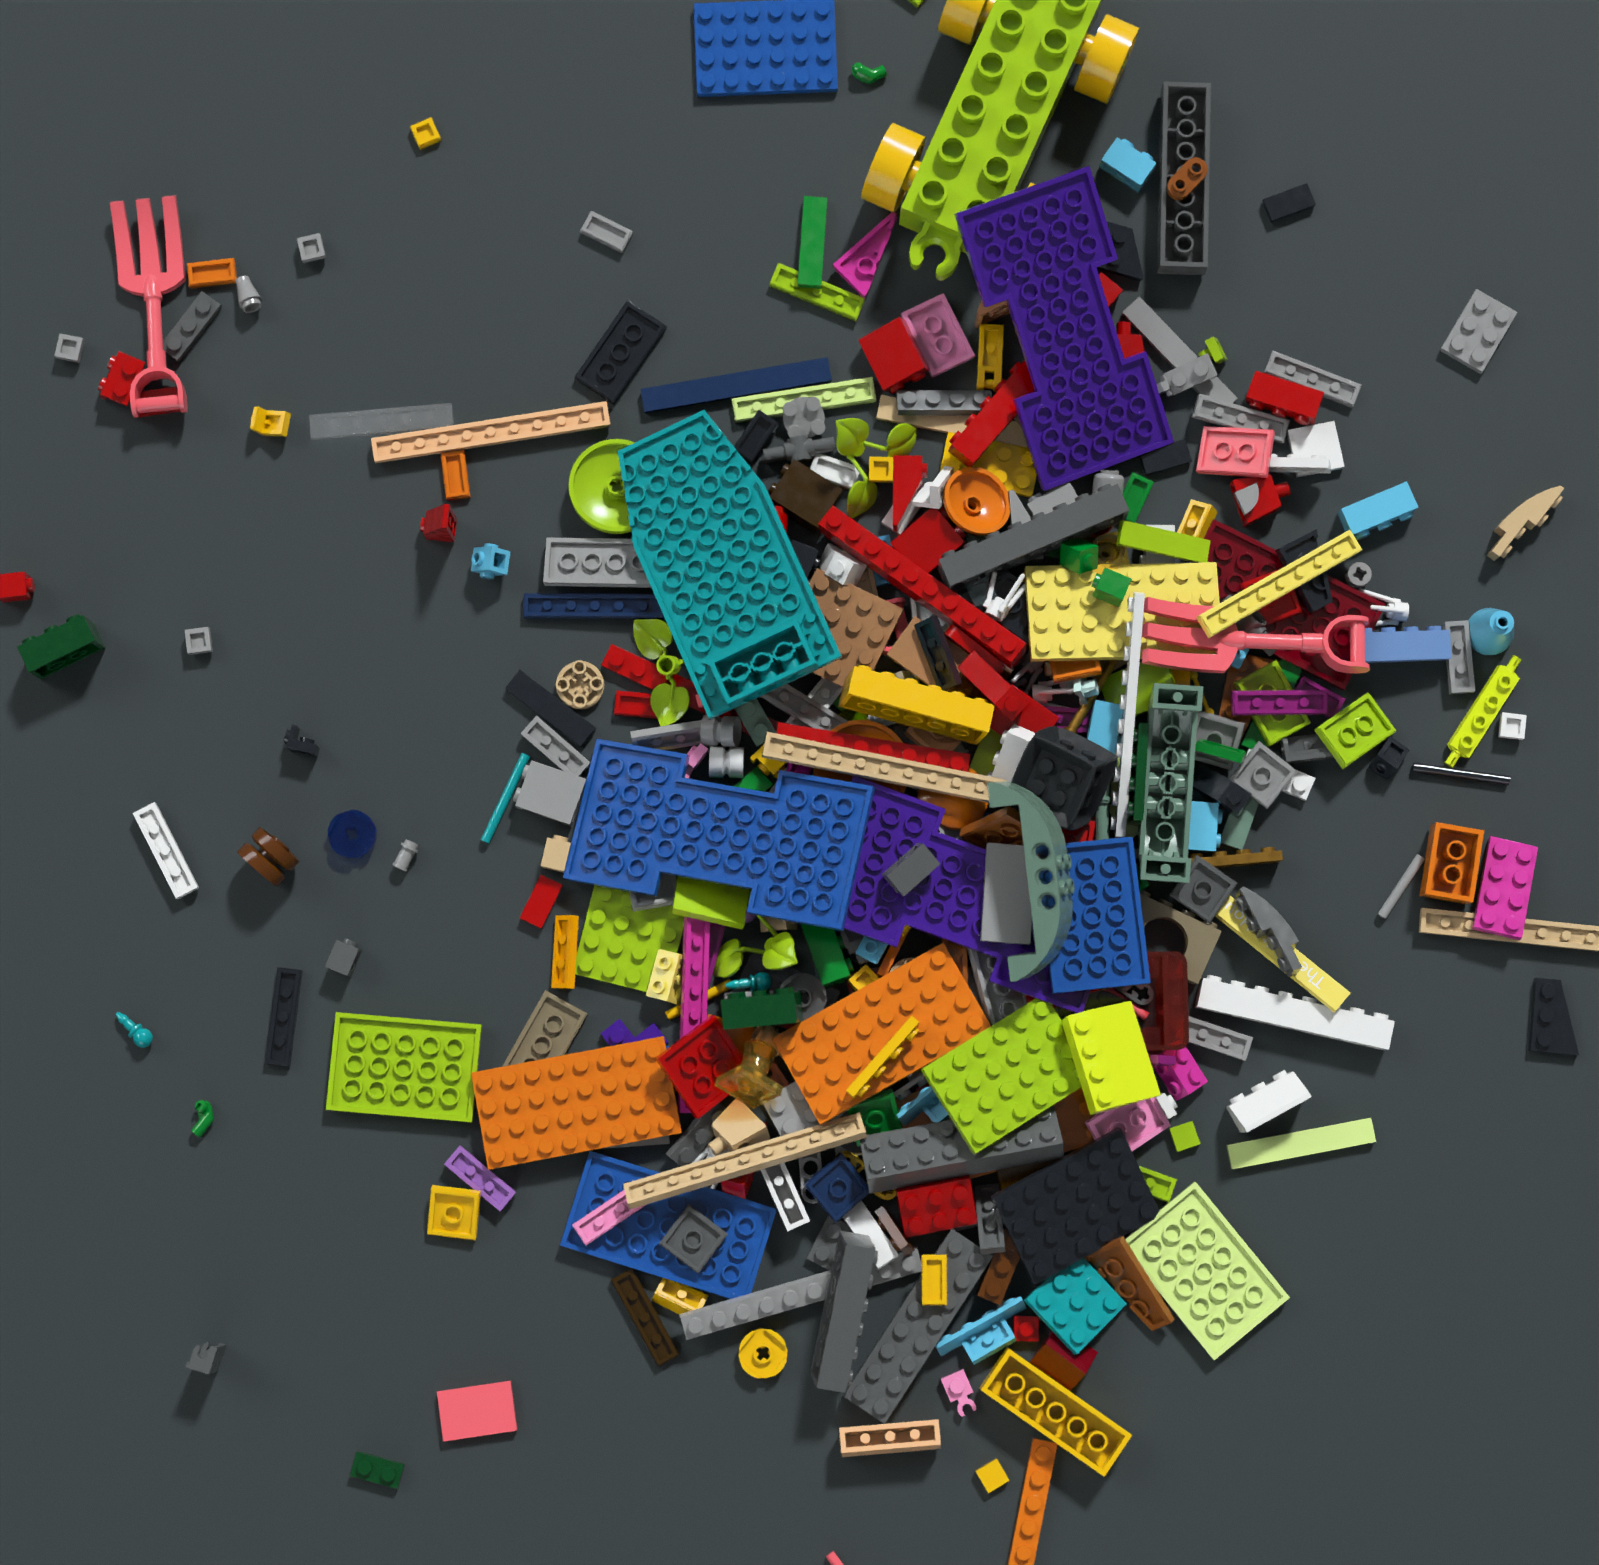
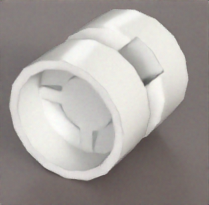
(726, 762)

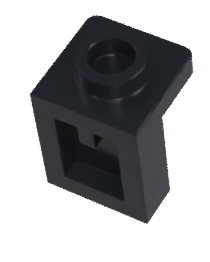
(304, 746)
(1389, 758)

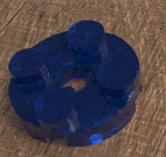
(339, 839)

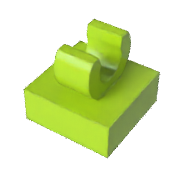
(1214, 350)

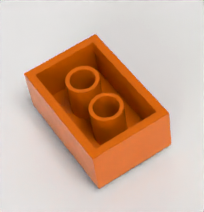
(1451, 863)

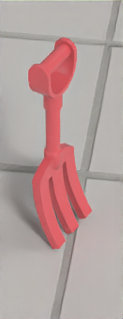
(151, 287)
(1230, 640)

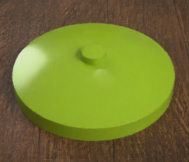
(598, 487)

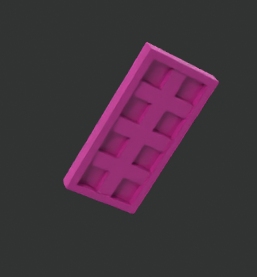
(1505, 888)

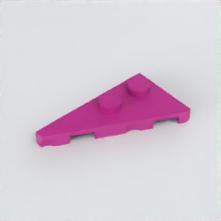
(863, 259)

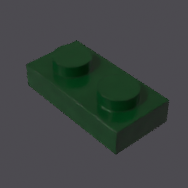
(377, 1469)

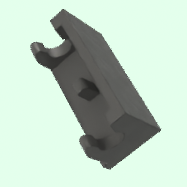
(1303, 749)
(910, 869)
(208, 1360)

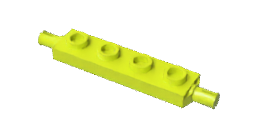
(1483, 711)

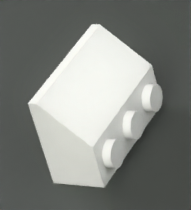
(1267, 1101)

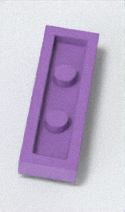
(480, 1178)

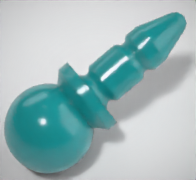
(759, 982)
(141, 1036)

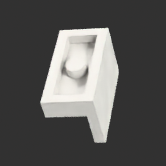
(932, 492)

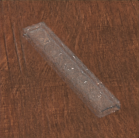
(380, 421)

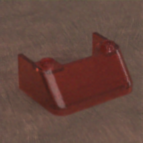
(1171, 1002)

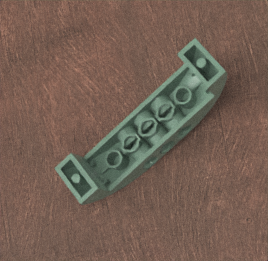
(1169, 783)
(1049, 920)

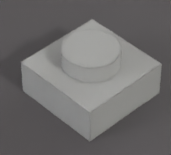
(311, 248)
(69, 348)
(198, 640)

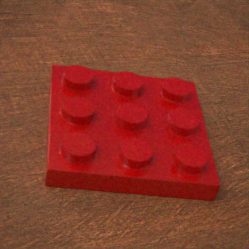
(696, 1063)

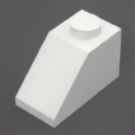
(841, 566)

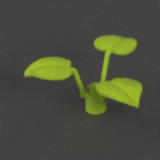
(852, 443)
(666, 700)
(778, 952)

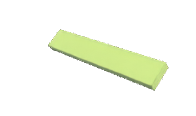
(830, 396)
(1301, 1143)

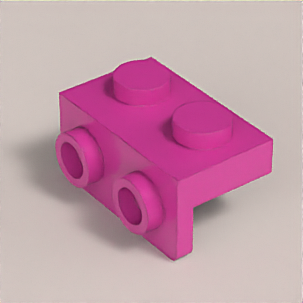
(1183, 1076)

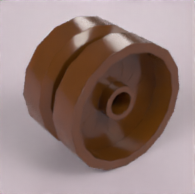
(268, 856)

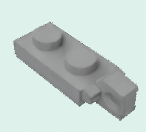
(1187, 376)

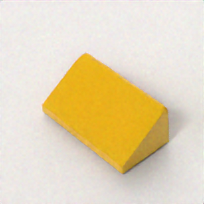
(1197, 519)
(678, 1296)

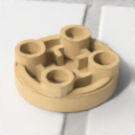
(580, 685)

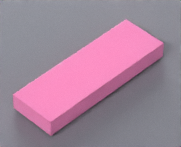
(604, 1218)

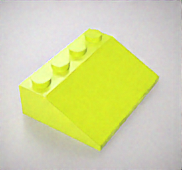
(1110, 1057)

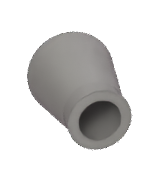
(248, 297)

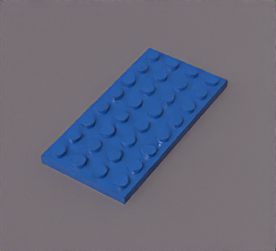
(637, 1238)

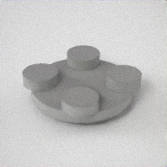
(803, 417)

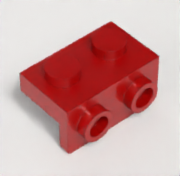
(122, 373)

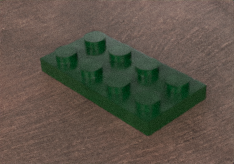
(1138, 775)

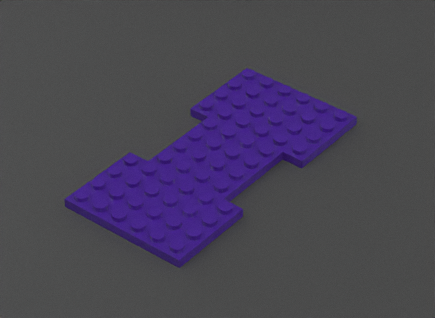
(1042, 259)
(944, 902)

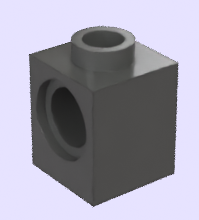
(344, 957)

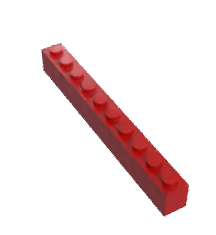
(1000, 409)
(921, 586)

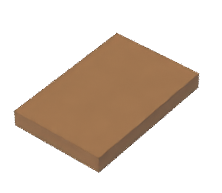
(910, 654)

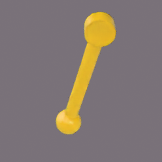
(1193, 676)

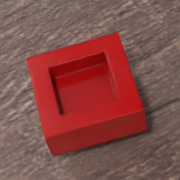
(1026, 1328)

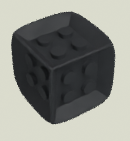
(1066, 774)

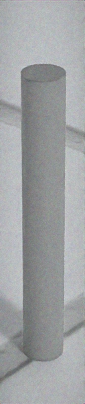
(1401, 886)

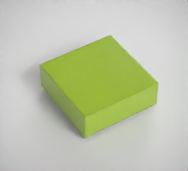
(1184, 1136)

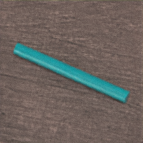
(505, 798)

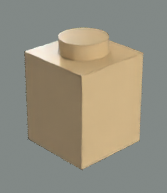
(556, 853)

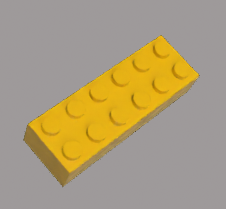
(916, 704)
(1055, 1411)

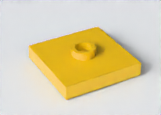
(454, 1212)

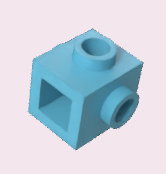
(490, 561)

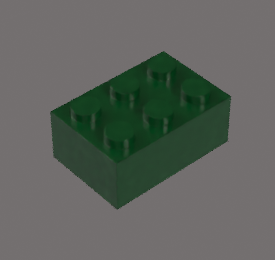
(60, 646)
(761, 1008)

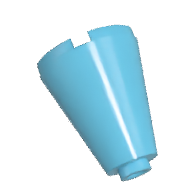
(1491, 631)

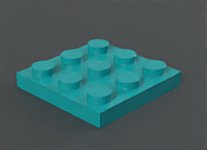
(1075, 1304)

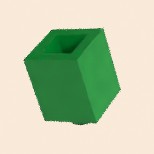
(1079, 555)
(1110, 587)

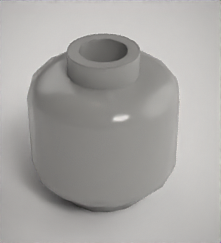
(1107, 477)

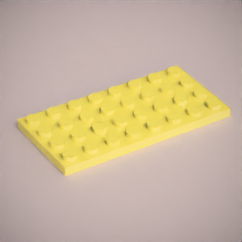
(1075, 626)

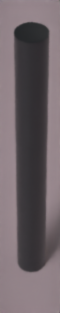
(1461, 773)

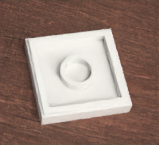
(1316, 440)

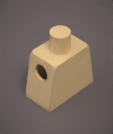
(737, 1129)

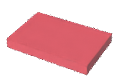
(1235, 451)
(477, 1410)

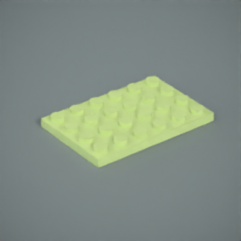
(1205, 1271)

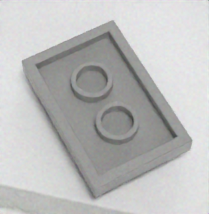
(1478, 331)

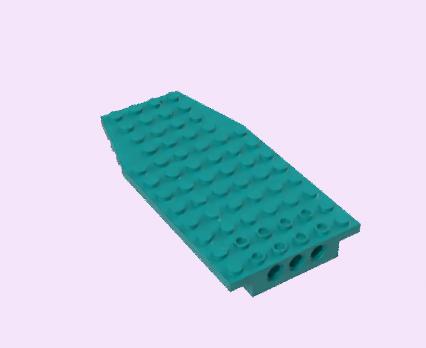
(721, 565)

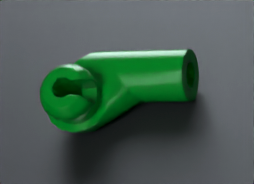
(866, 74)
(205, 1116)

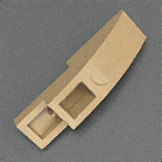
(1528, 514)

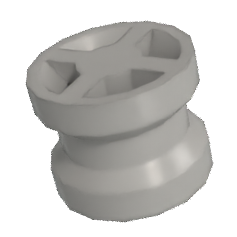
(1353, 577)

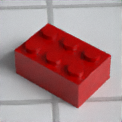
(936, 1206)

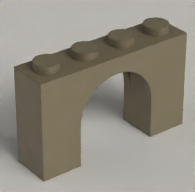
(1198, 936)

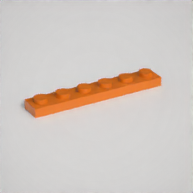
(1032, 1502)

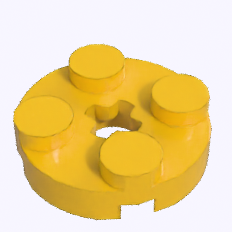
(765, 1367)

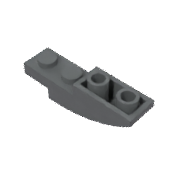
(1266, 920)

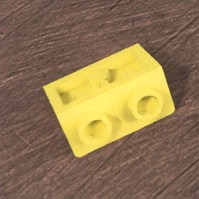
(666, 977)

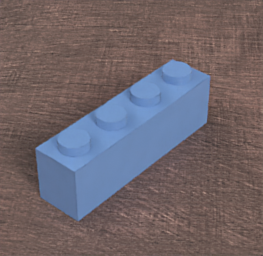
(1407, 645)

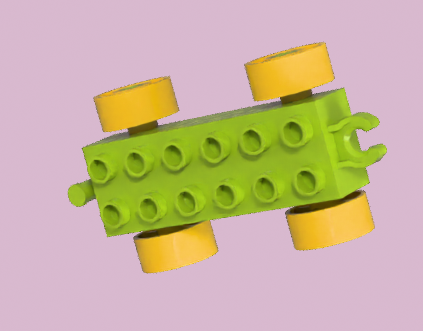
(994, 112)

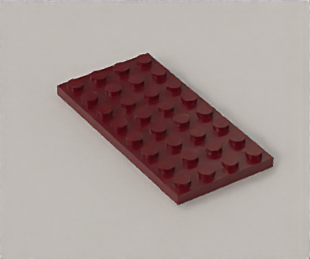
(1244, 558)

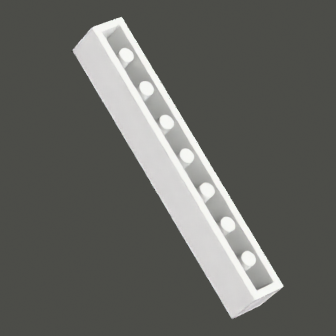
(1293, 1013)

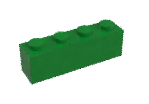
(828, 955)

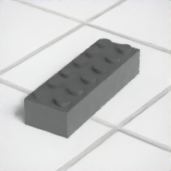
(843, 1311)

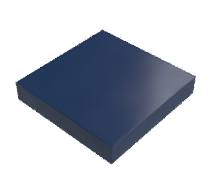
(837, 1187)

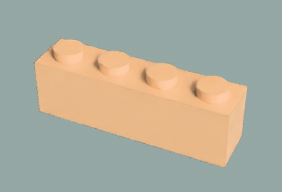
(890, 1438)

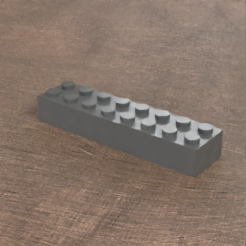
(1183, 136)
(1034, 538)
(940, 1152)
(915, 1331)

